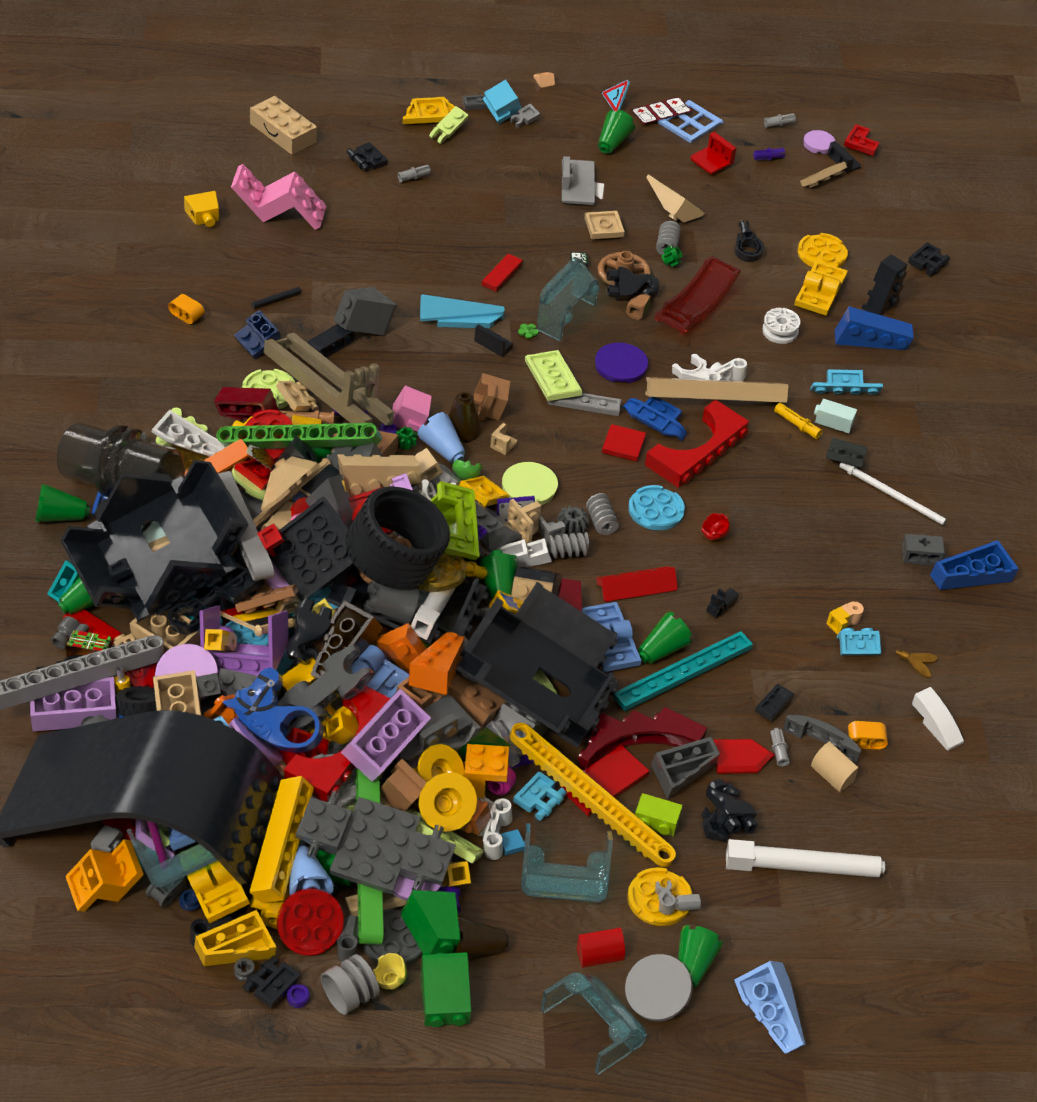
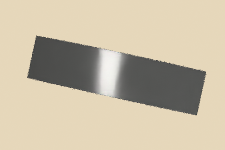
(824, 732)

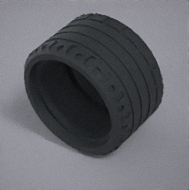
(386, 559)

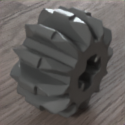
(574, 519)

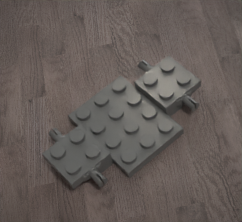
(374, 844)

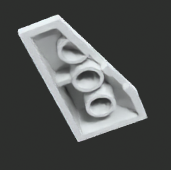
(186, 435)

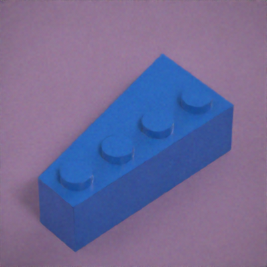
(872, 330)
(975, 567)

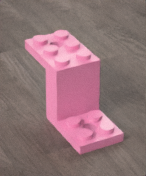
(278, 196)

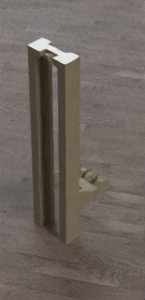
(345, 381)

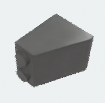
(365, 311)

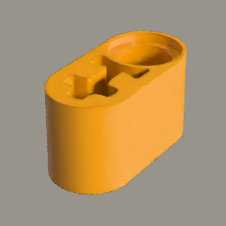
(186, 309)
(868, 734)

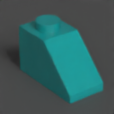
(64, 579)

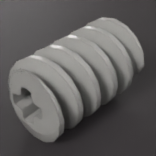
(668, 236)
(602, 514)
(568, 544)

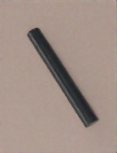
(261, 302)

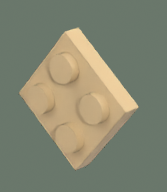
(604, 224)

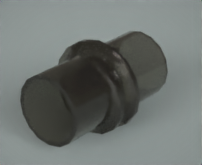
(102, 455)

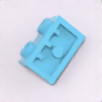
(859, 642)

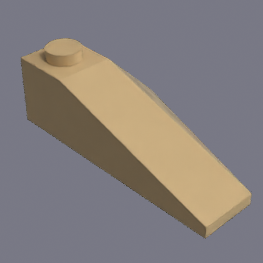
(674, 203)
(284, 478)

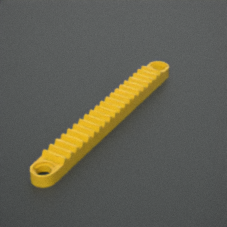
(592, 795)

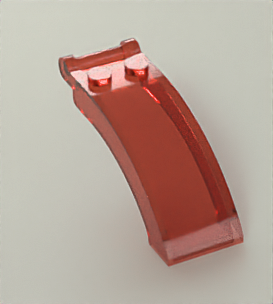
(699, 296)

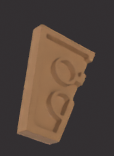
(249, 603)

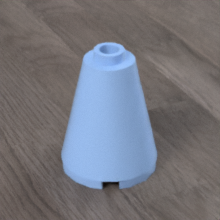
(442, 437)
(308, 873)

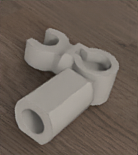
(669, 903)

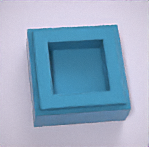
(512, 842)

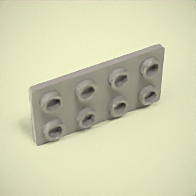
(578, 181)

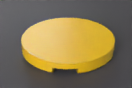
(822, 248)
(645, 901)

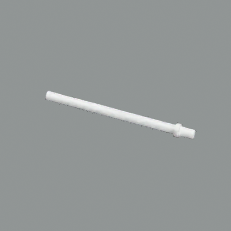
(852, 470)

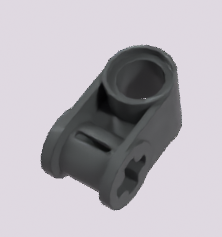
(167, 894)

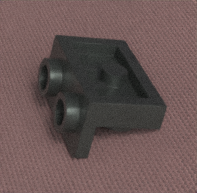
(846, 452)

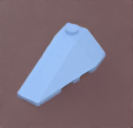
(772, 1000)

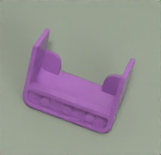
(248, 657)

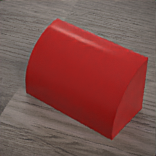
(601, 947)

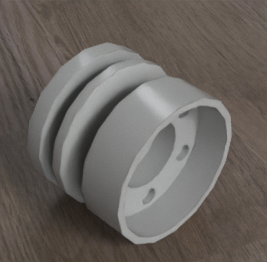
(350, 984)

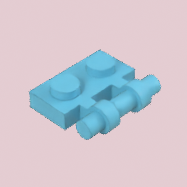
(535, 791)

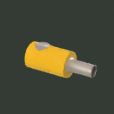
(121, 681)

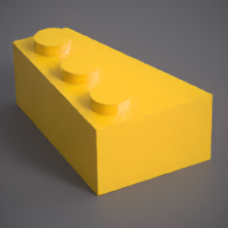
(236, 940)

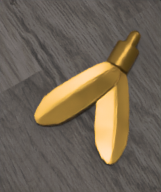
(918, 661)

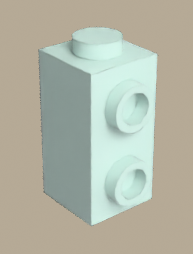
(835, 415)

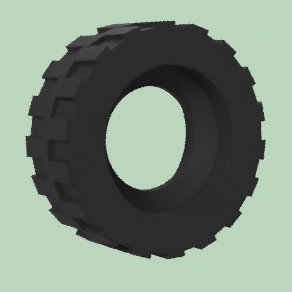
(136, 700)

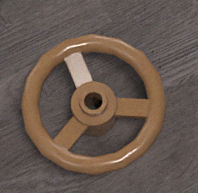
(624, 259)

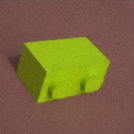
(659, 814)

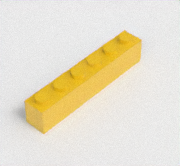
(280, 840)

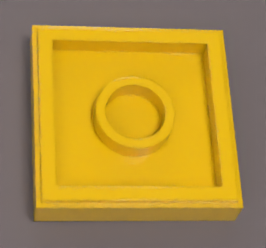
(485, 490)

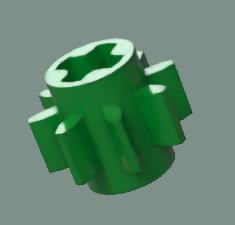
(672, 256)
(406, 438)

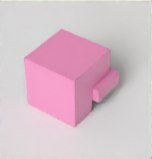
(411, 408)

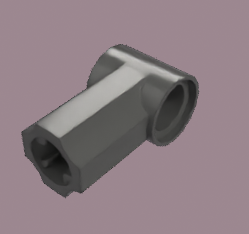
(348, 938)

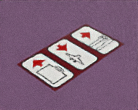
(661, 110)

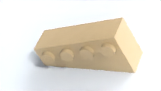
(374, 472)

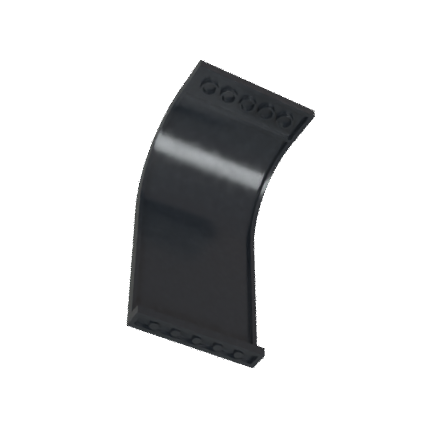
(151, 769)

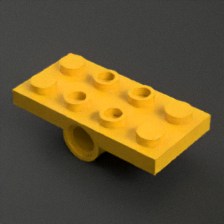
(820, 288)
(217, 891)

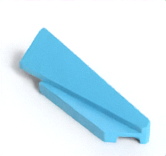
(458, 312)

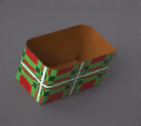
(86, 643)

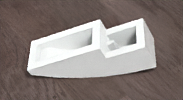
(528, 554)
(938, 718)

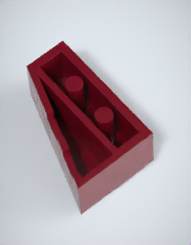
(244, 402)

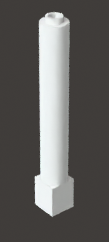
(430, 612)
(744, 856)

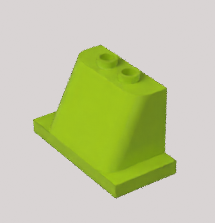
(459, 510)

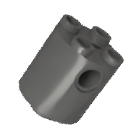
(392, 603)

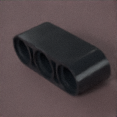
(332, 340)

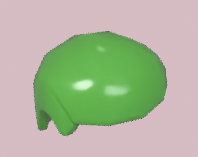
(465, 470)

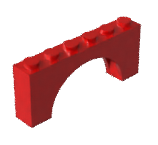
(682, 465)
(331, 772)

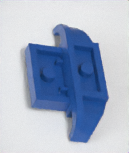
(657, 415)

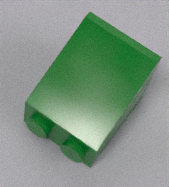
(432, 921)
(445, 989)

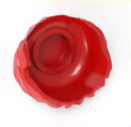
(716, 526)

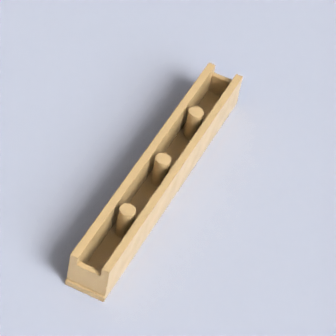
(716, 389)

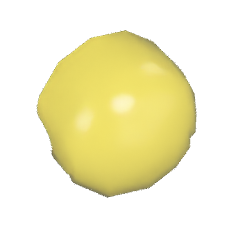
(390, 971)

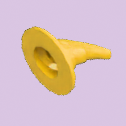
(438, 760)
(447, 801)

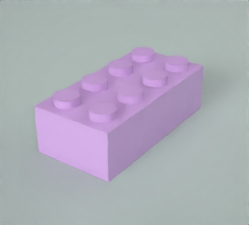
(71, 706)
(386, 735)

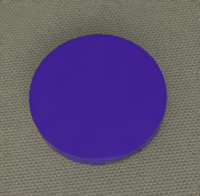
(621, 362)

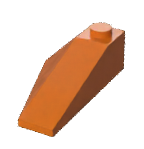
(401, 646)

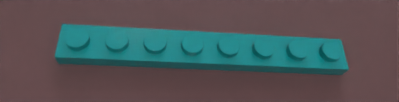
(682, 671)

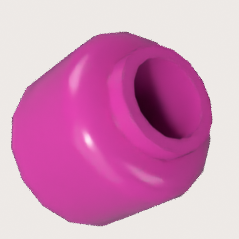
(502, 788)

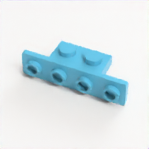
(845, 381)

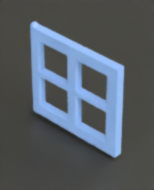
(692, 121)

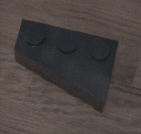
(887, 287)

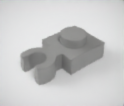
(526, 114)

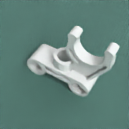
(733, 370)
(500, 816)

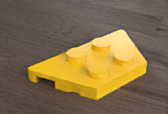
(427, 110)

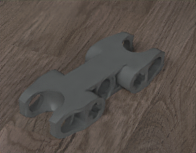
(334, 683)

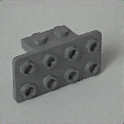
(446, 721)

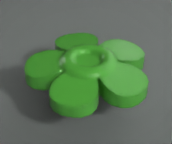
(528, 330)

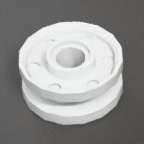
(781, 325)

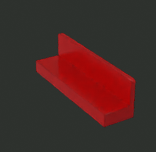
(638, 583)

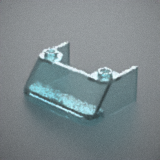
(562, 294)
(174, 868)
(562, 880)
(624, 1027)

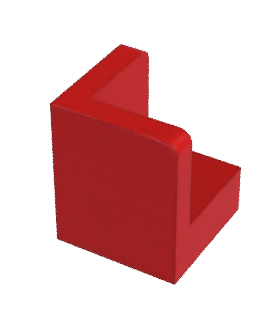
(271, 538)

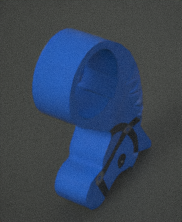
(259, 712)

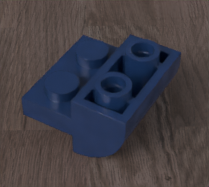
(255, 333)

